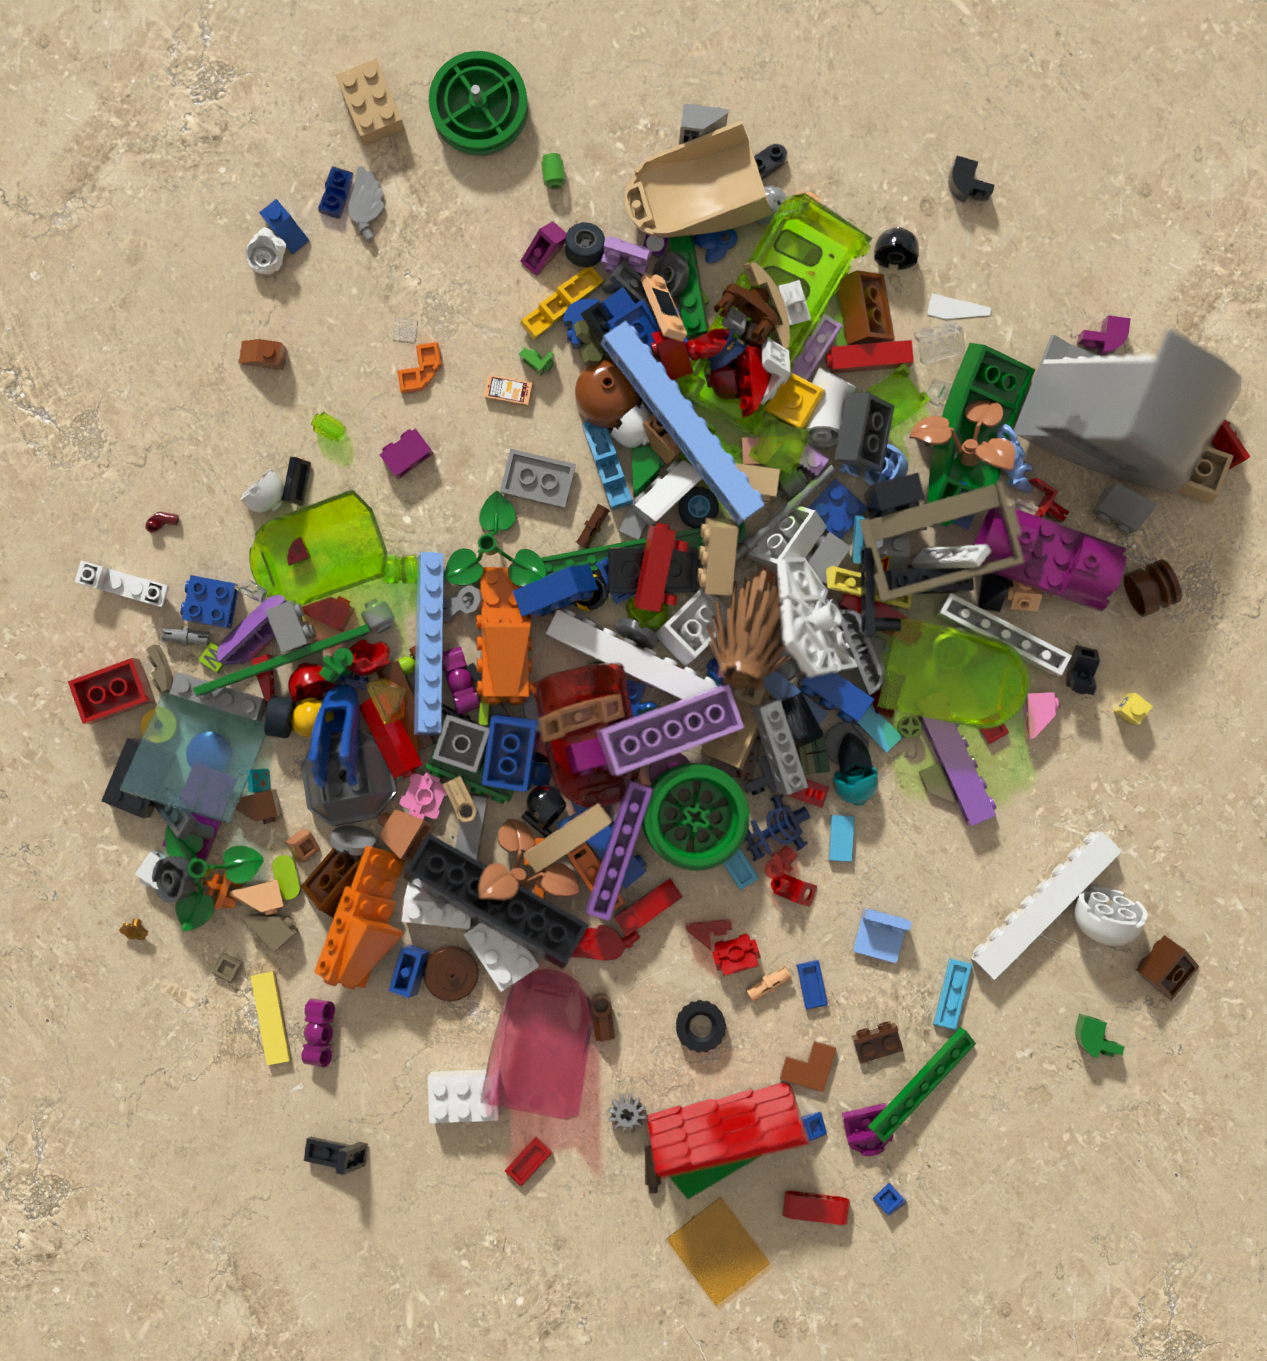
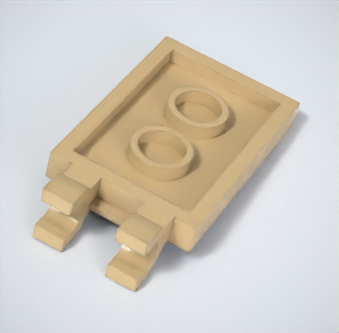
(735, 746)

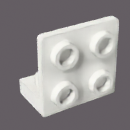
(777, 362)

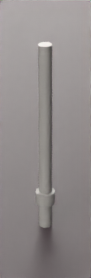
(750, 542)

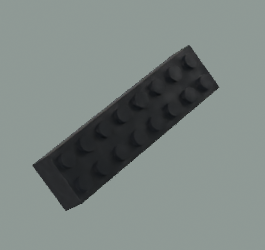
(522, 918)

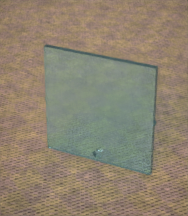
(195, 758)

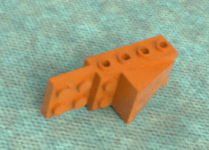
(502, 642)
(360, 925)

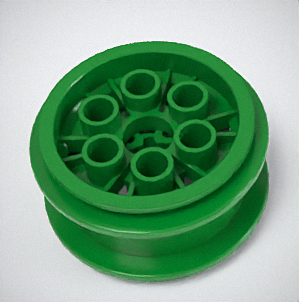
(732, 821)

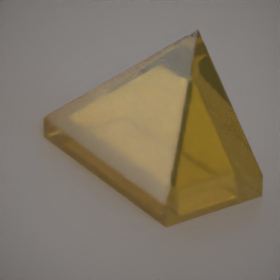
(388, 699)

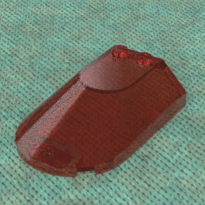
(570, 688)

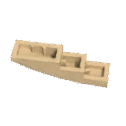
(567, 838)

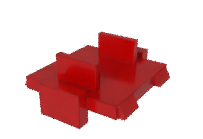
(736, 955)

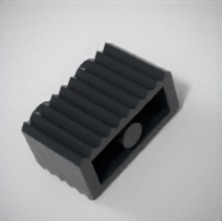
(801, 720)

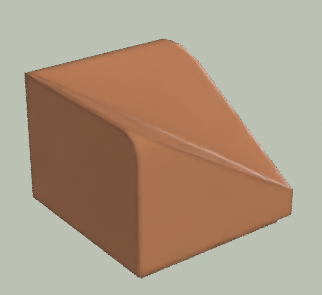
(302, 845)

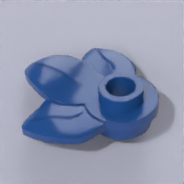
(715, 245)

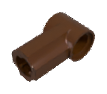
(602, 1018)

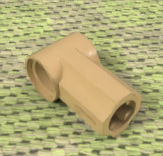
(460, 796)

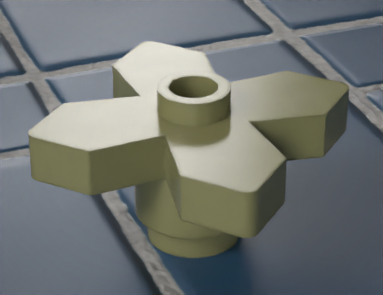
(590, 349)

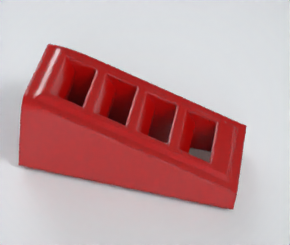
(266, 679)

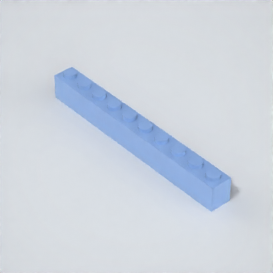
(682, 422)

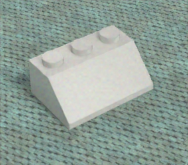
(666, 491)
(789, 538)
(422, 910)

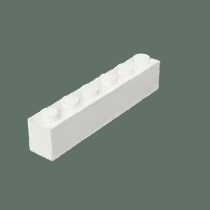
(984, 623)

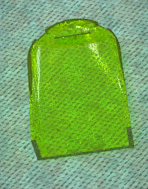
(953, 676)

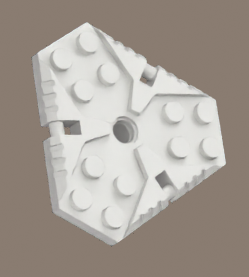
(811, 620)

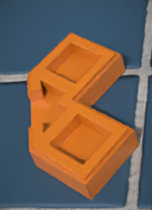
(418, 378)

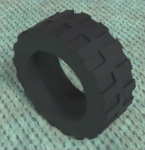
(695, 1043)

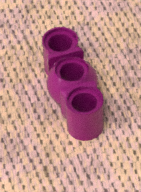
(459, 681)
(318, 1033)

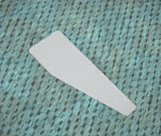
(951, 308)

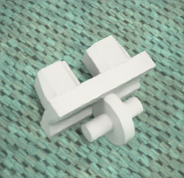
(794, 302)

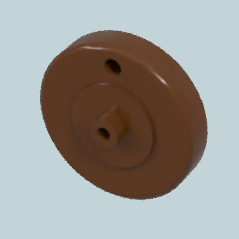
(450, 973)

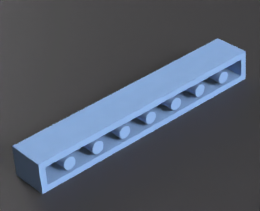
(428, 644)

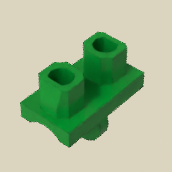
(336, 665)

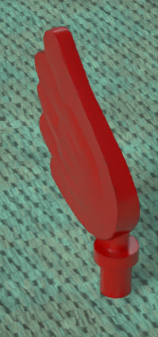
(603, 943)

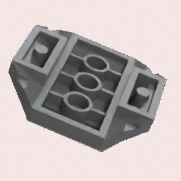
(347, 804)

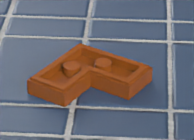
(811, 1073)

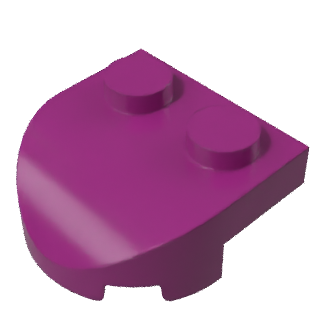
(859, 1134)

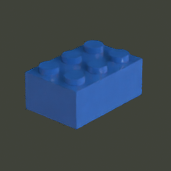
(556, 591)
(837, 694)
(511, 753)

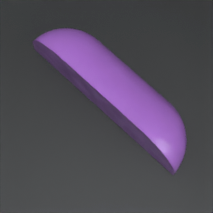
(249, 635)

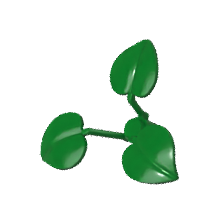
(464, 566)
(240, 866)

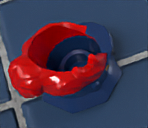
(717, 347)

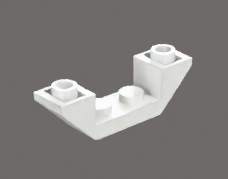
(121, 584)

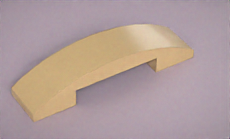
(758, 276)

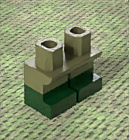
(814, 762)

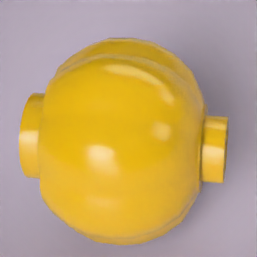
(304, 716)

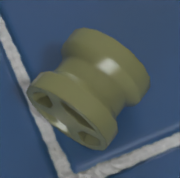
(910, 724)

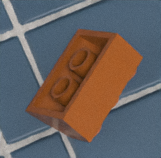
(865, 308)

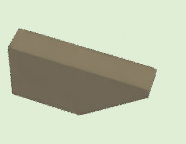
(936, 782)

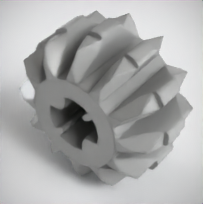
(623, 1120)

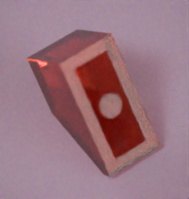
(330, 612)

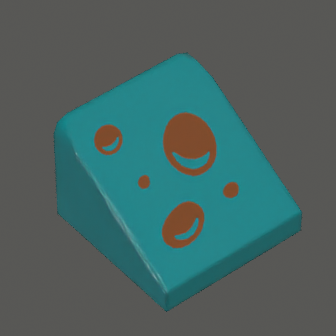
(259, 780)

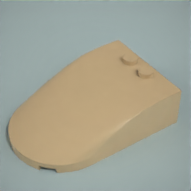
(698, 187)

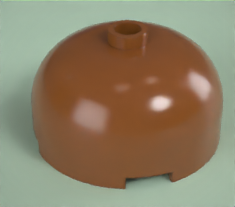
(602, 403)

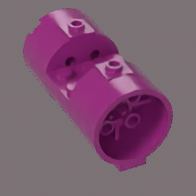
(1055, 558)

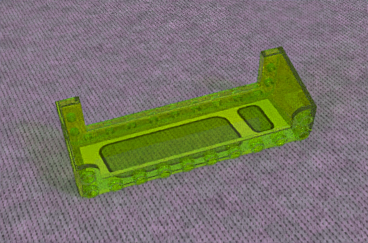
(799, 244)

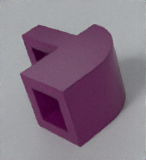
(1112, 335)

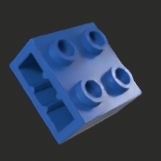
(209, 602)

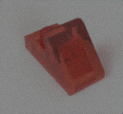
(702, 930)

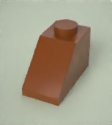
(263, 354)

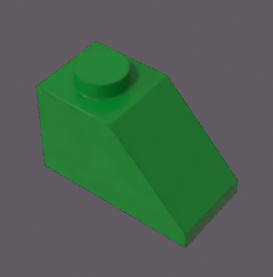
(644, 468)

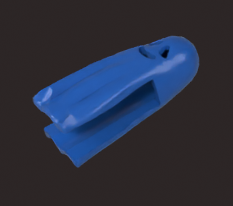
(346, 709)

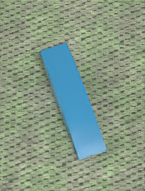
(607, 465)

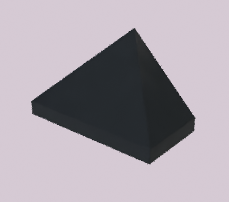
(992, 592)

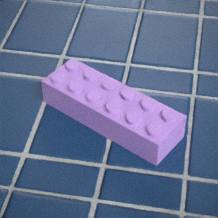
(669, 729)

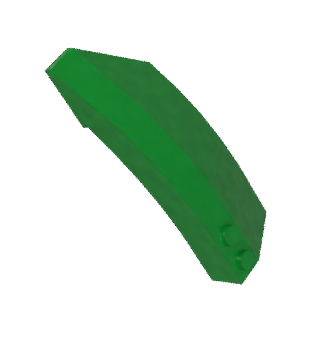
(981, 376)

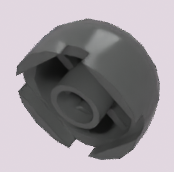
(173, 879)

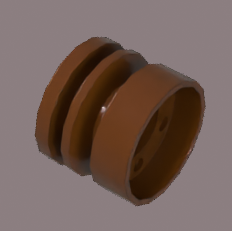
(1152, 587)

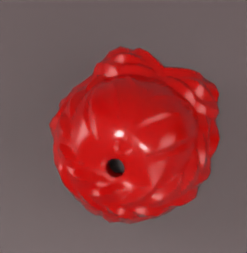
(369, 657)

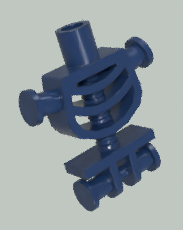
(795, 818)

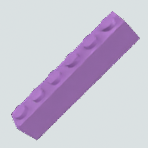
(960, 770)
(618, 849)

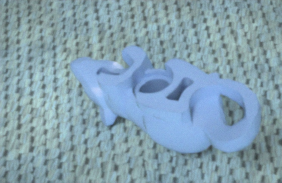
(1016, 477)

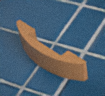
(580, 715)

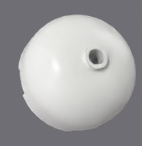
(1113, 924)

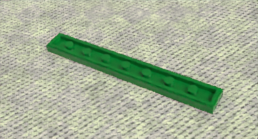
(281, 660)

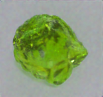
(647, 618)

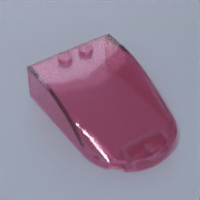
(540, 1047)

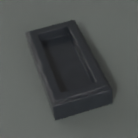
(296, 481)

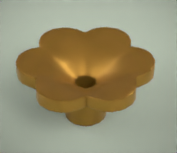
(134, 930)

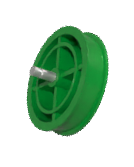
(478, 103)

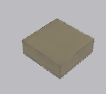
(227, 967)

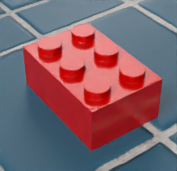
(111, 691)

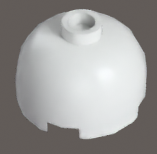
(631, 432)
(265, 493)

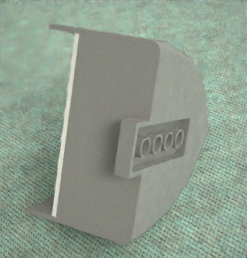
(1130, 414)

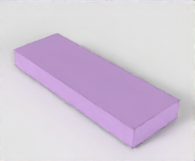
(816, 346)

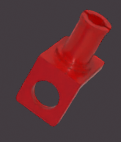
(1047, 503)
(793, 889)

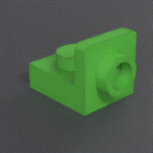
(534, 361)

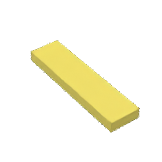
(270, 1018)

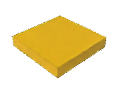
(795, 401)

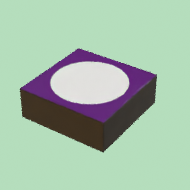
(657, 244)

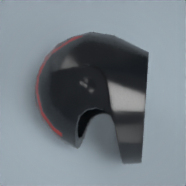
(548, 803)

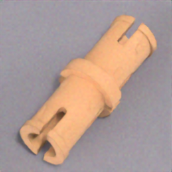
(769, 983)

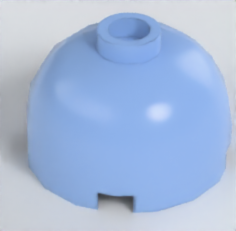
(894, 466)

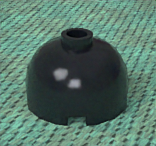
(896, 247)

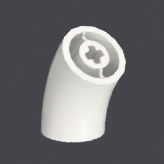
(828, 415)

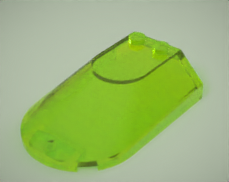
(342, 547)

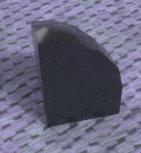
(853, 755)

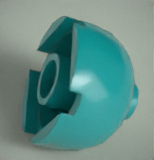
(857, 787)

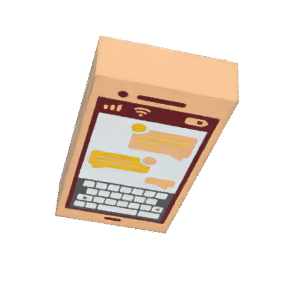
(508, 390)

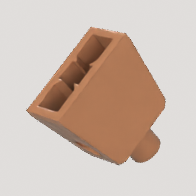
(403, 833)

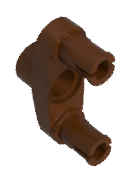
(752, 304)

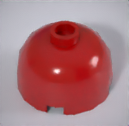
(308, 683)

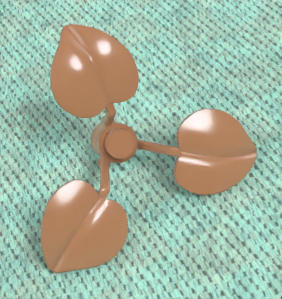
(996, 452)
(501, 885)

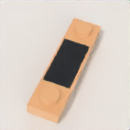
(663, 307)

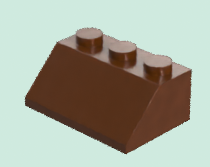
(330, 878)

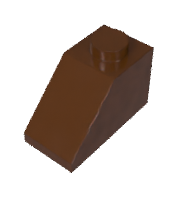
(261, 806)

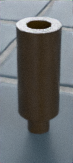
(651, 1177)

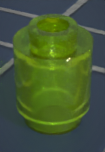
(328, 427)

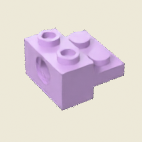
(615, 249)

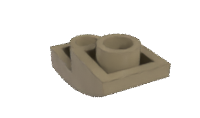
(162, 675)

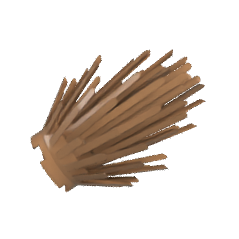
(753, 645)

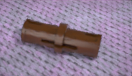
(592, 526)

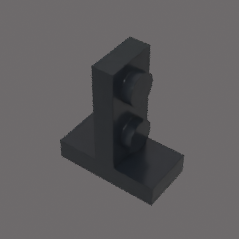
(335, 1154)

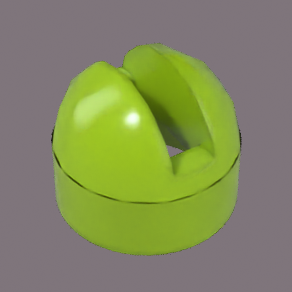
(407, 664)

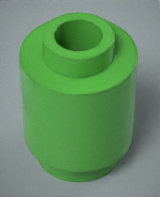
(553, 170)

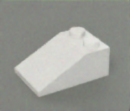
(687, 630)

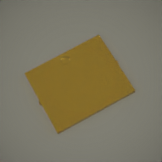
(718, 1251)

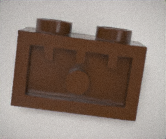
(877, 1042)

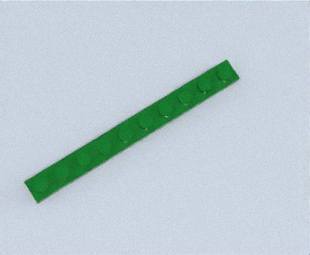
(593, 555)

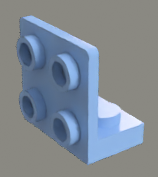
(880, 935)

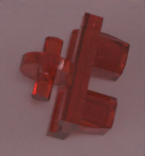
(780, 862)

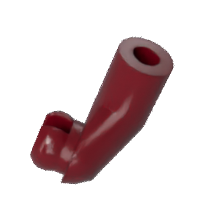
(159, 519)

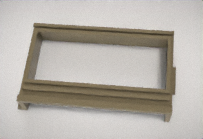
(936, 513)

